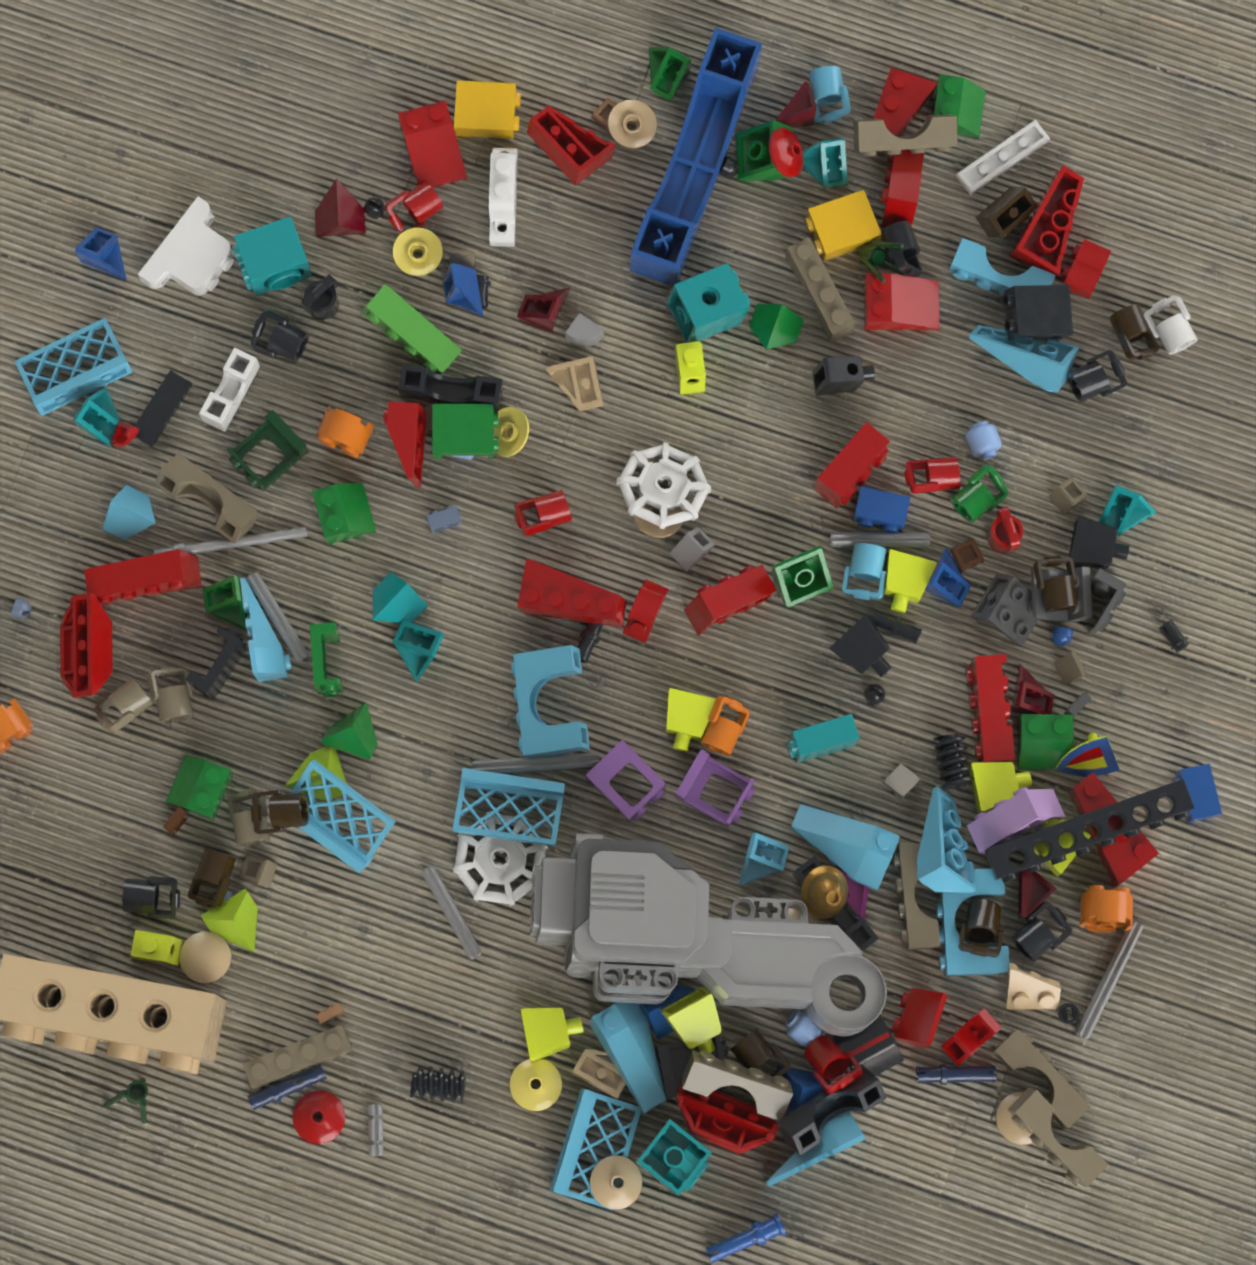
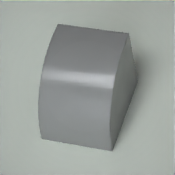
(584, 332)
(692, 548)

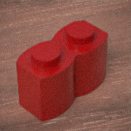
(1086, 268)

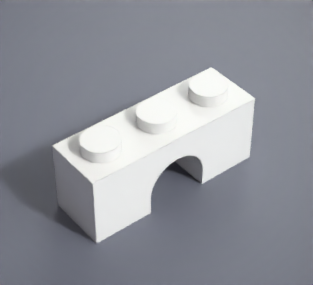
(237, 377)

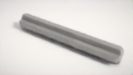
(899, 540)
(277, 616)
(451, 912)

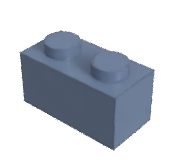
(443, 519)

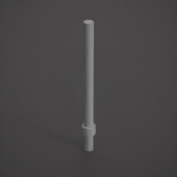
(244, 541)

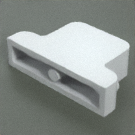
(503, 195)
(190, 253)

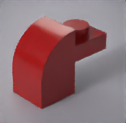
(645, 610)
(970, 1036)

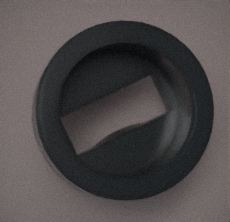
(729, 167)
(371, 211)
(871, 698)
(1063, 1015)

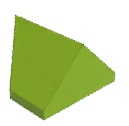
(327, 758)
(235, 920)

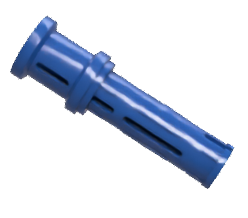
(758, 1234)

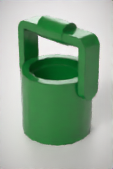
(976, 497)

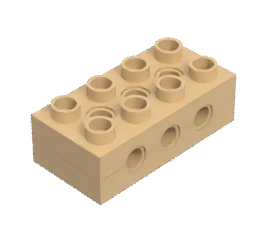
(131, 1030)

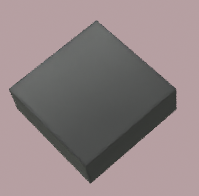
(1078, 704)

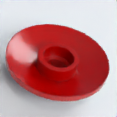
(786, 152)
(328, 1127)

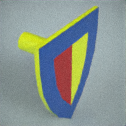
(1089, 757)

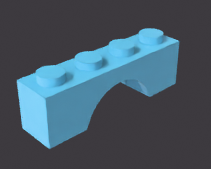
(972, 265)

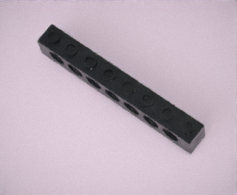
(1175, 793)

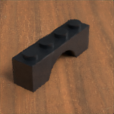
(429, 386)
(847, 919)
(804, 1124)

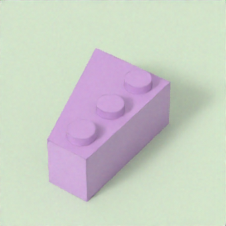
(1014, 817)

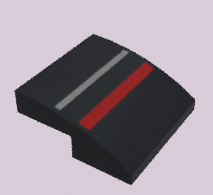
(872, 1047)

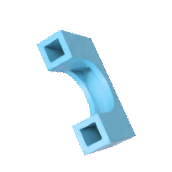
(531, 674)
(961, 963)

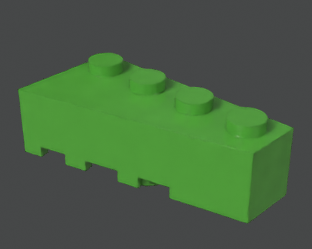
(410, 330)

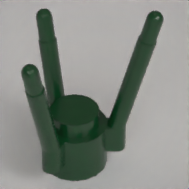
(872, 255)
(135, 1094)

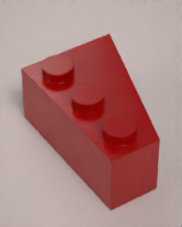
(903, 100)
(569, 145)
(903, 187)
(729, 597)

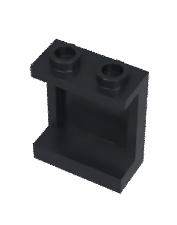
(1038, 311)
(222, 667)
(674, 1059)

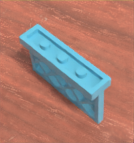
(77, 385)
(506, 786)
(328, 834)
(576, 1135)

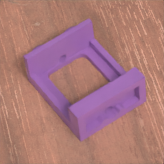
(614, 762)
(696, 779)

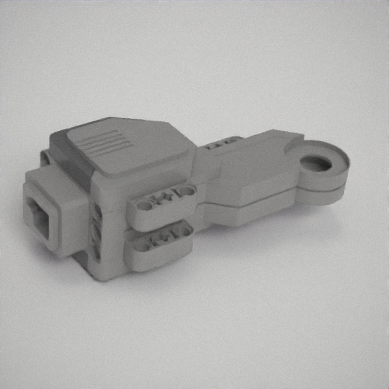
(644, 921)

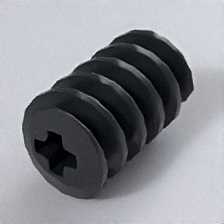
(952, 761)
(437, 1084)

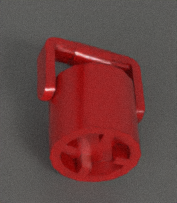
(420, 203)
(940, 474)
(550, 509)
(1005, 532)
(831, 1063)

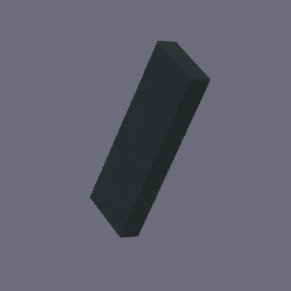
(162, 408)

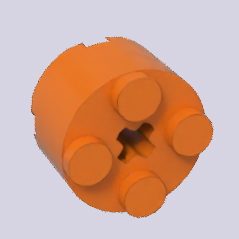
(344, 431)
(13, 725)
(1106, 909)

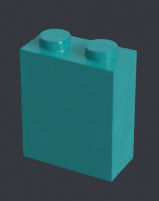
(823, 739)

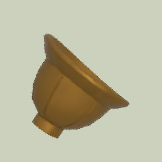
(824, 892)

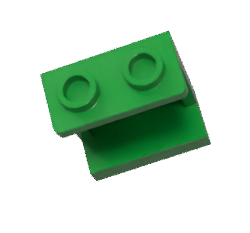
(464, 430)
(319, 635)

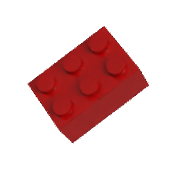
(852, 466)

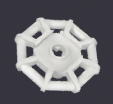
(654, 495)
(497, 873)

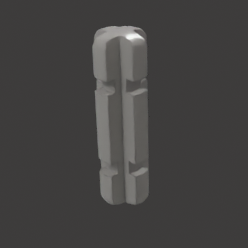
(375, 1129)

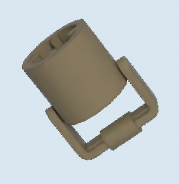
(129, 700)
(173, 701)
(243, 827)

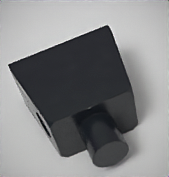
(840, 375)
(1095, 544)
(863, 647)

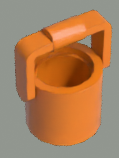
(721, 732)

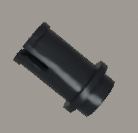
(483, 283)
(1174, 636)

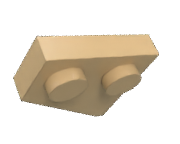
(579, 382)
(1030, 990)
(600, 1072)

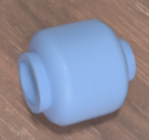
(983, 440)
(802, 1028)

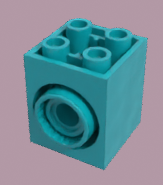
(271, 257)
(708, 303)
(675, 1158)

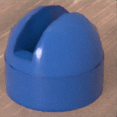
(1061, 635)

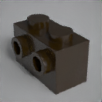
(1006, 212)

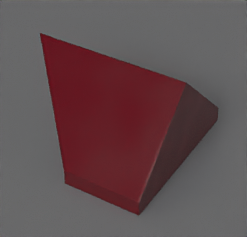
(800, 109)
(339, 213)
(543, 308)
(1030, 695)
(1032, 892)

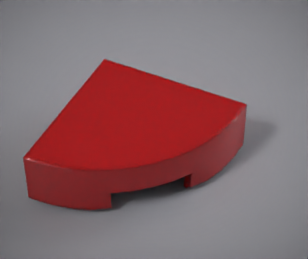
(123, 435)

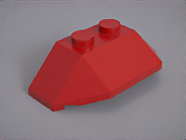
(85, 646)
(725, 1120)

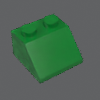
(962, 99)
(754, 153)
(343, 511)
(802, 577)
(1043, 740)
(200, 787)

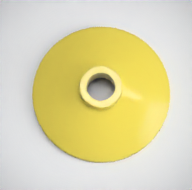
(417, 240)
(511, 421)
(531, 1098)

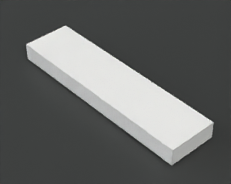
(1002, 157)

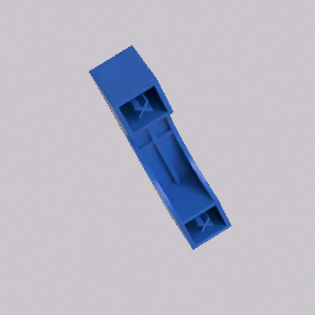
(699, 154)

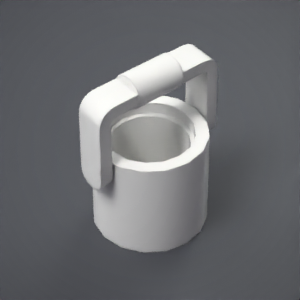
(1175, 331)

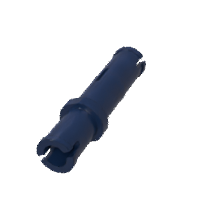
(955, 1074)
(286, 1087)

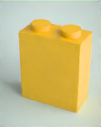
(486, 109)
(842, 225)

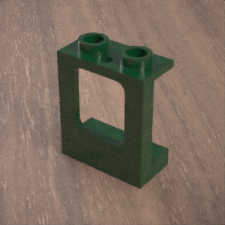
(283, 438)

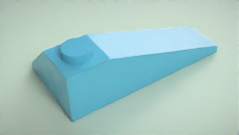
(1037, 361)
(265, 651)
(851, 844)
(941, 853)
(629, 1044)
(836, 1136)

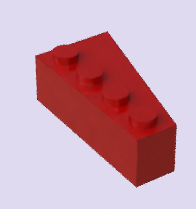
(1048, 229)
(143, 576)
(565, 597)
(990, 709)
(1124, 856)

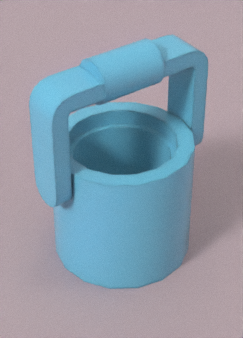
(828, 90)
(866, 565)

